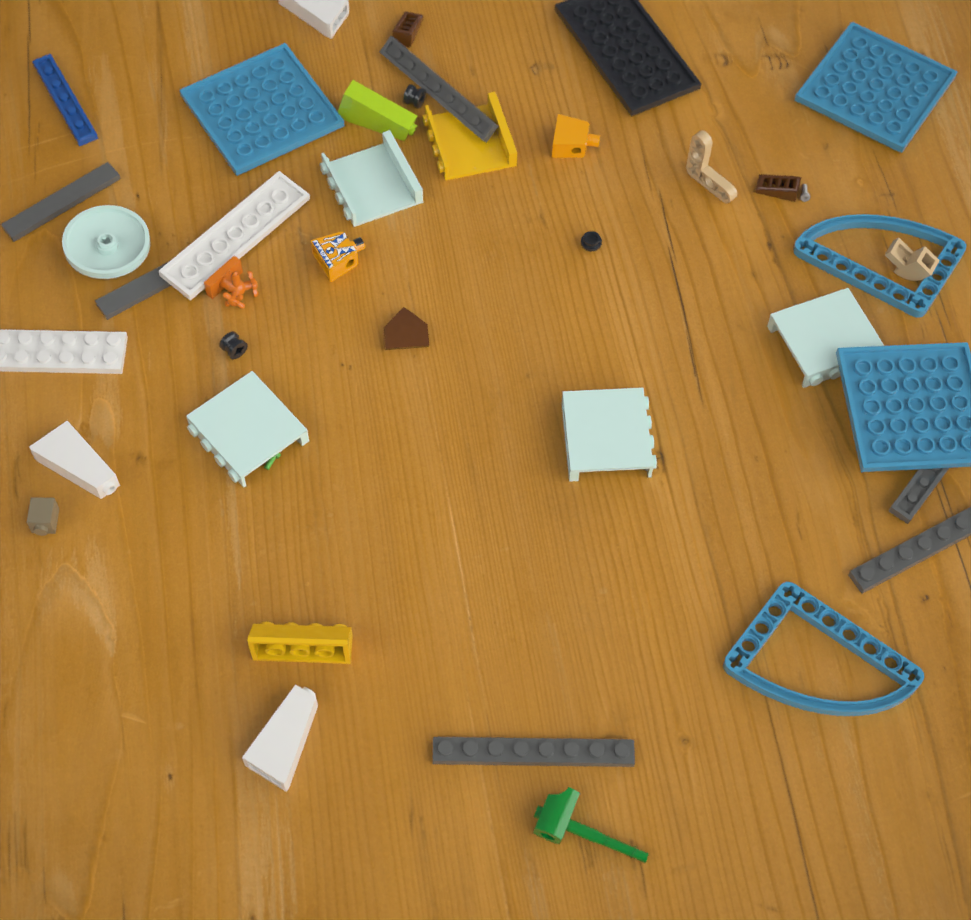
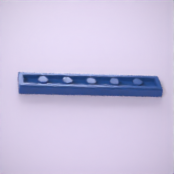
(65, 100)

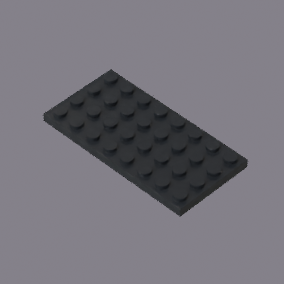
(629, 51)

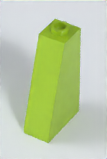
(376, 112)

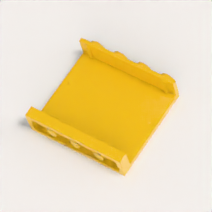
(462, 151)

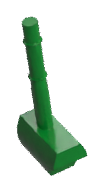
(555, 820)

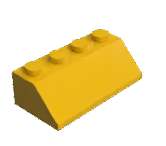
(301, 643)

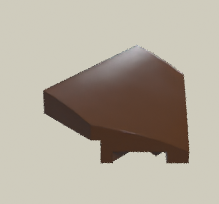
(406, 331)

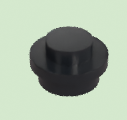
(591, 241)

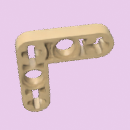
(698, 168)

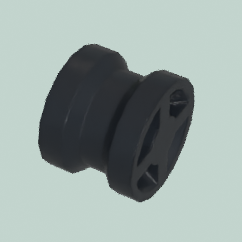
(414, 96)
(233, 345)

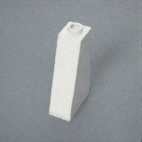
(321, 14)
(75, 460)
(281, 741)

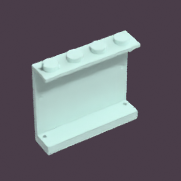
(373, 182)
(821, 327)
(245, 426)
(607, 431)

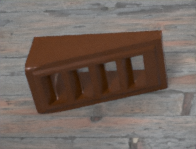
(406, 31)
(790, 184)

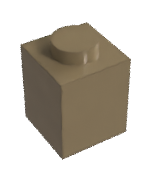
(43, 515)

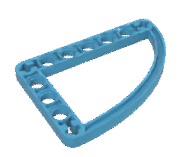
(885, 223)
(810, 703)

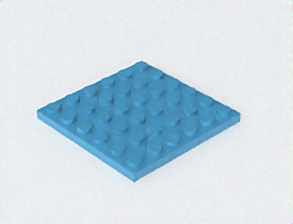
(876, 86)
(261, 108)
(909, 405)

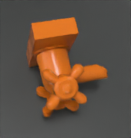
(228, 278)

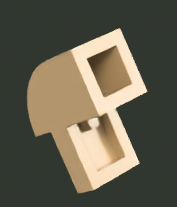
(911, 264)

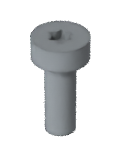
(805, 196)

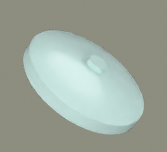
(106, 242)

